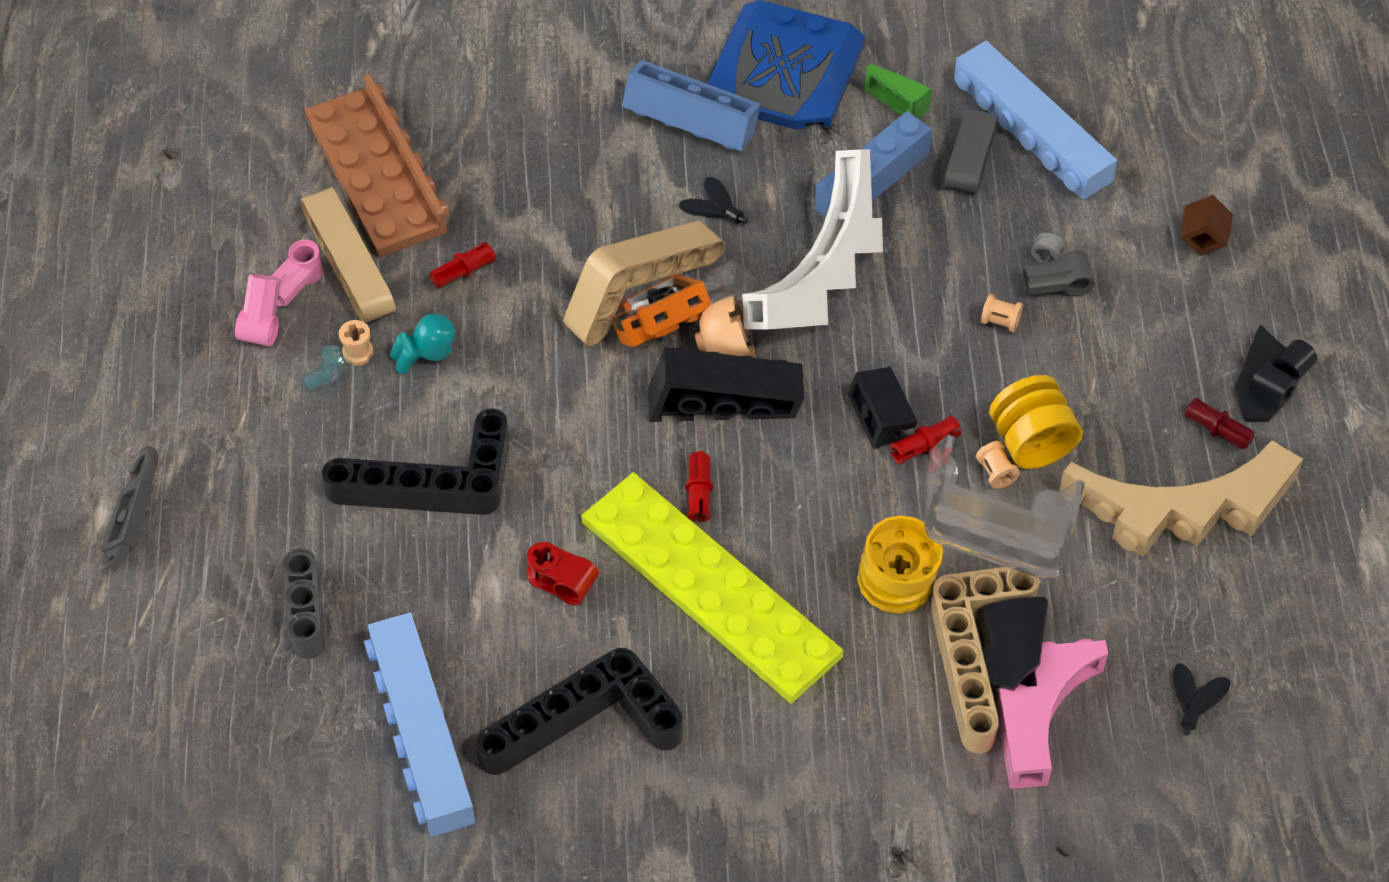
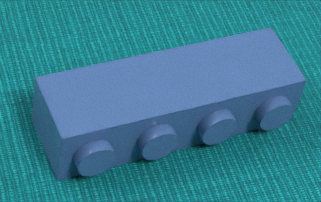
(691, 105)
(891, 157)

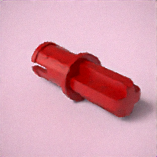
(462, 265)
(699, 486)

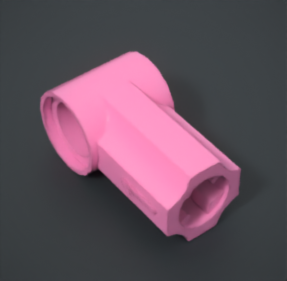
(301, 268)
(258, 319)

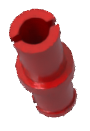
(924, 439)

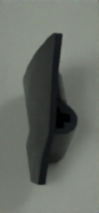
(1271, 375)
(1012, 638)

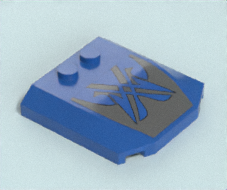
(789, 63)

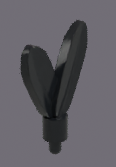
(718, 207)
(1196, 703)

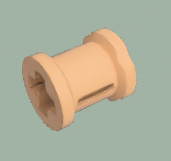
(1002, 313)
(356, 342)
(997, 465)

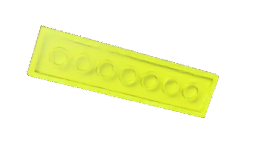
(713, 587)

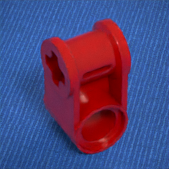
(562, 574)

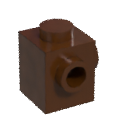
(1206, 225)

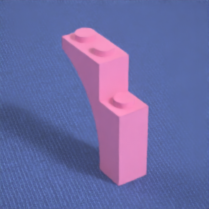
(1027, 711)

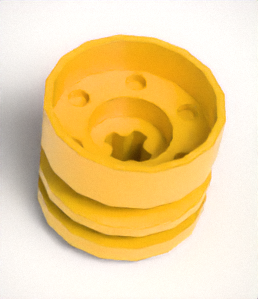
(1035, 422)
(904, 548)

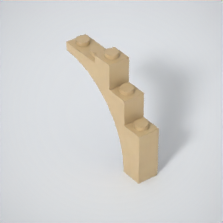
(1190, 510)

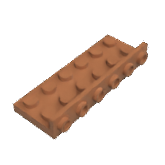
(378, 169)

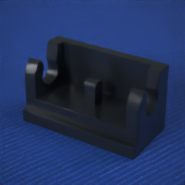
(881, 406)

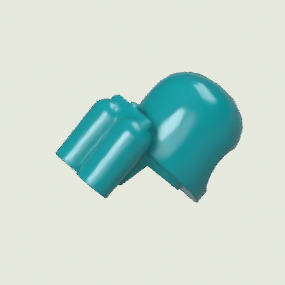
(429, 340)

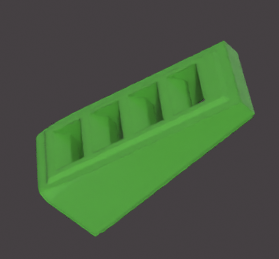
(897, 91)

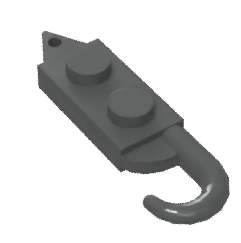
(131, 509)

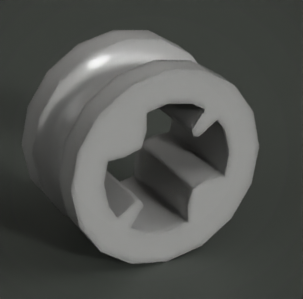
(1047, 248)

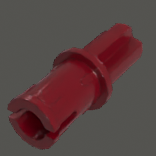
(1219, 423)

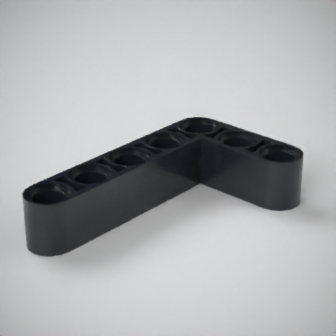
(428, 478)
(581, 708)

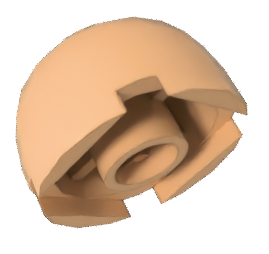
(724, 329)

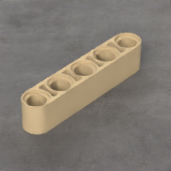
(348, 255)

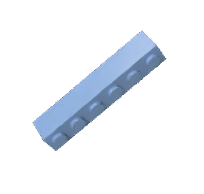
(1035, 120)
(420, 724)

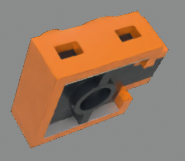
(660, 309)

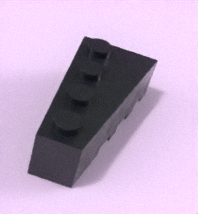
(723, 386)

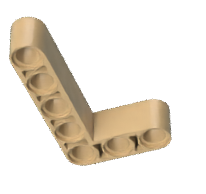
(631, 264)
(966, 645)

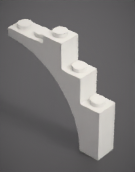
(830, 264)

